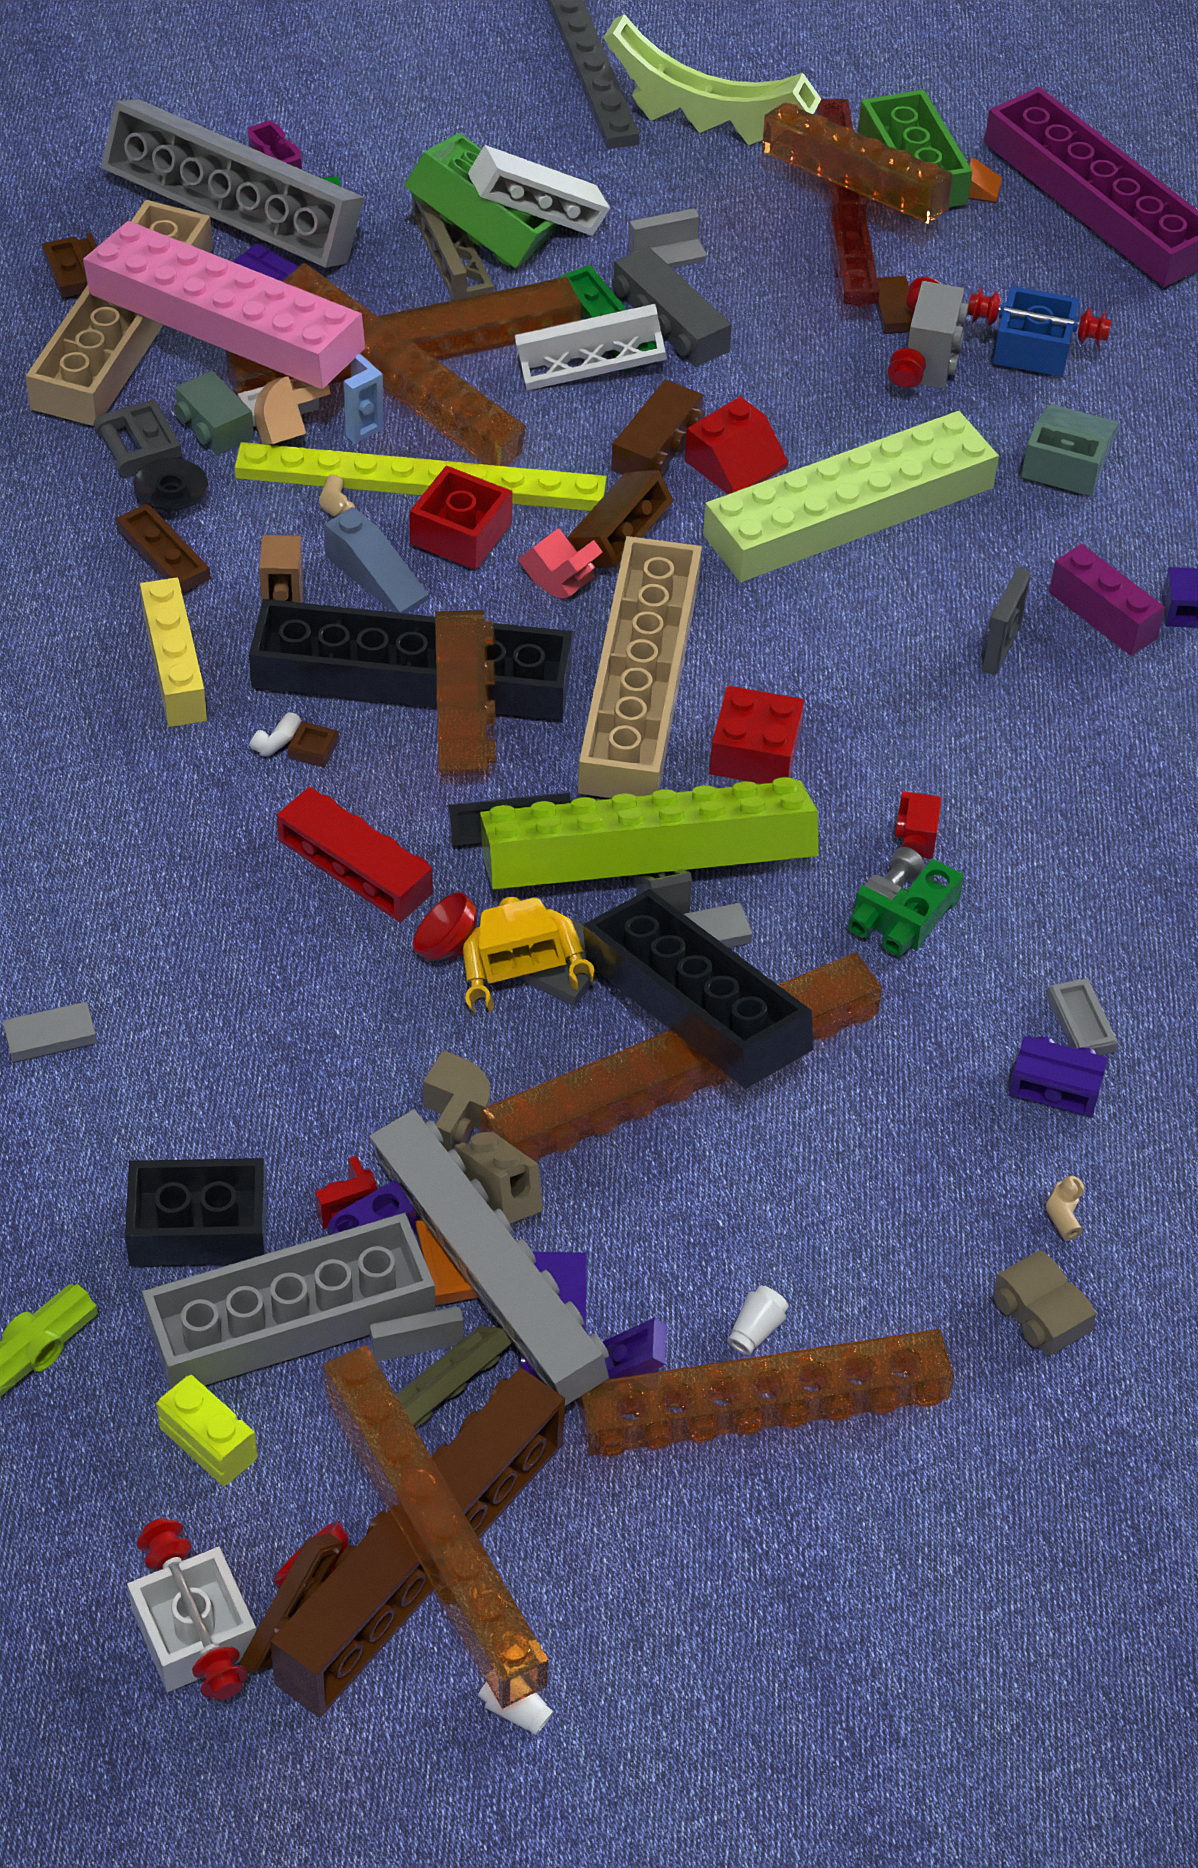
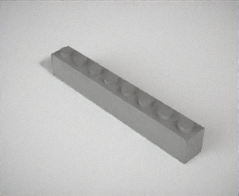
(490, 1258)

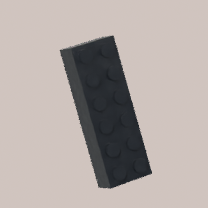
(699, 988)

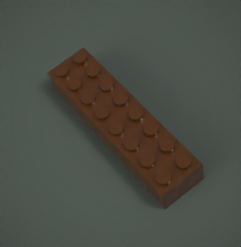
(381, 1578)

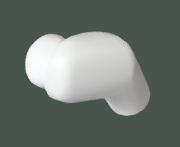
(282, 735)

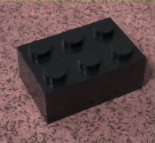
(195, 1211)

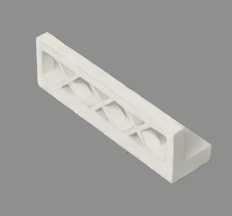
(589, 341)

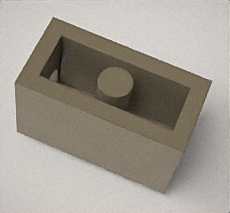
(505, 1174)

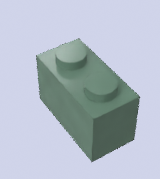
(213, 412)

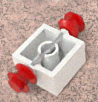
(190, 1613)

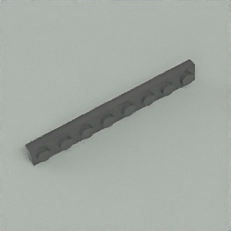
(594, 73)

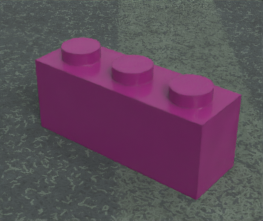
(1106, 599)

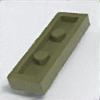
(450, 1372)

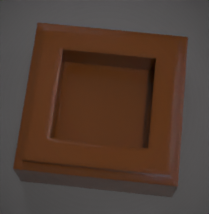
(313, 744)

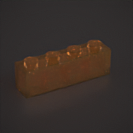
(463, 693)

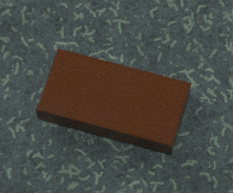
(892, 305)

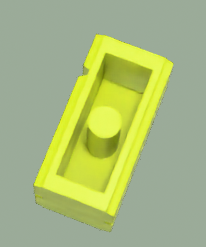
(207, 1430)

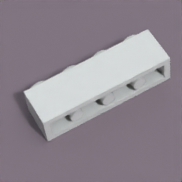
(538, 190)

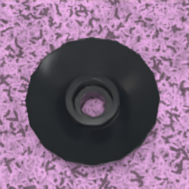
(170, 484)

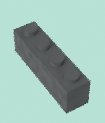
(682, 312)

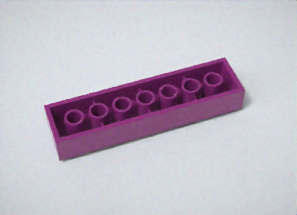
(1097, 183)

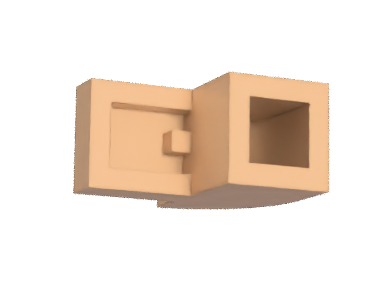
(278, 411)

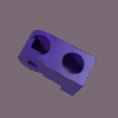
(378, 1205)

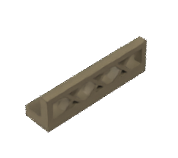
(447, 255)

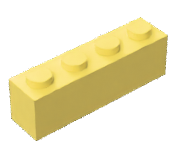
(173, 652)

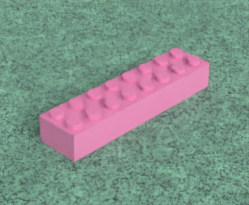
(225, 304)

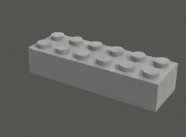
(288, 1302)

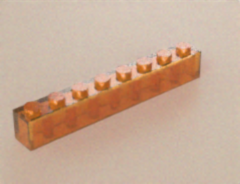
(436, 1527)

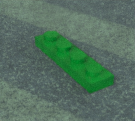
(598, 299)

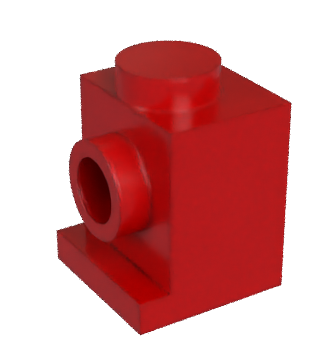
(918, 822)

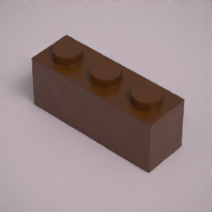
(657, 430)
(624, 511)

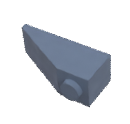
(372, 562)

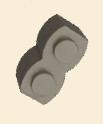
(1044, 1303)

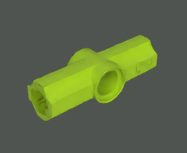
(39, 1338)

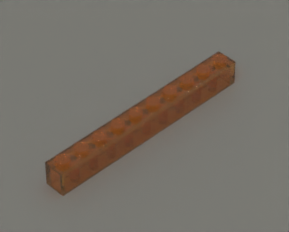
(453, 327)
(661, 1069)

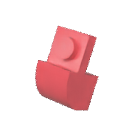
(558, 566)

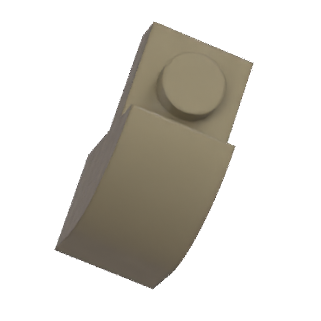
(458, 1093)

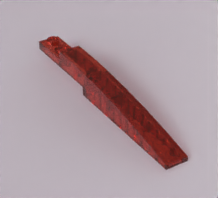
(848, 226)

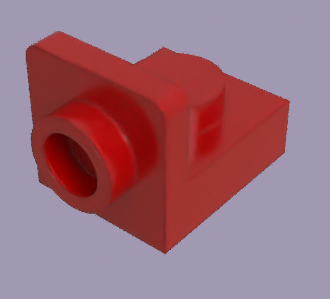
(341, 1194)

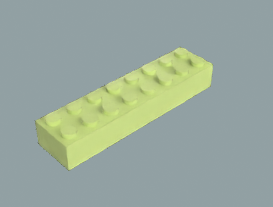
(849, 495)

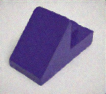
(637, 1350)

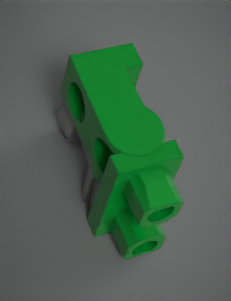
(901, 913)

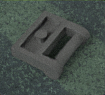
(148, 431)

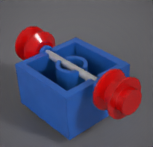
(1037, 327)

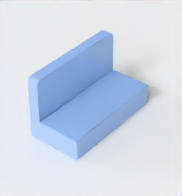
(363, 400)

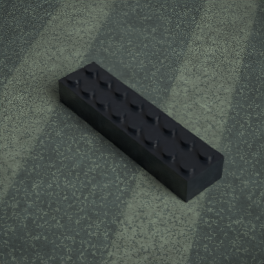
(395, 658)

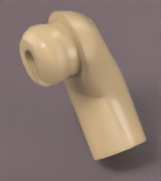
(332, 499)
(1062, 1204)

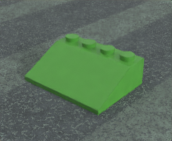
(444, 184)

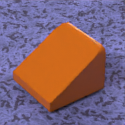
(984, 182)

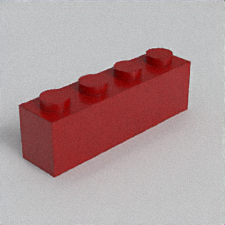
(355, 854)

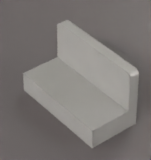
(669, 236)

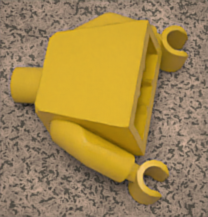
(520, 941)

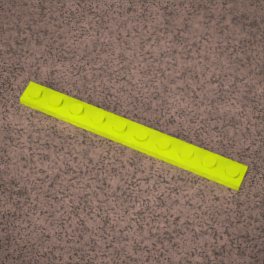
(413, 475)

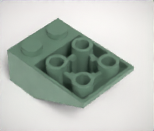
(1069, 449)

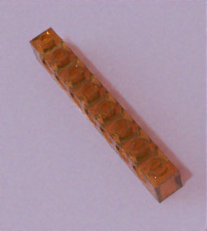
(426, 383)
(782, 1375)

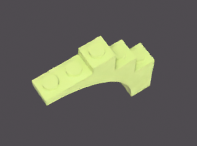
(705, 99)

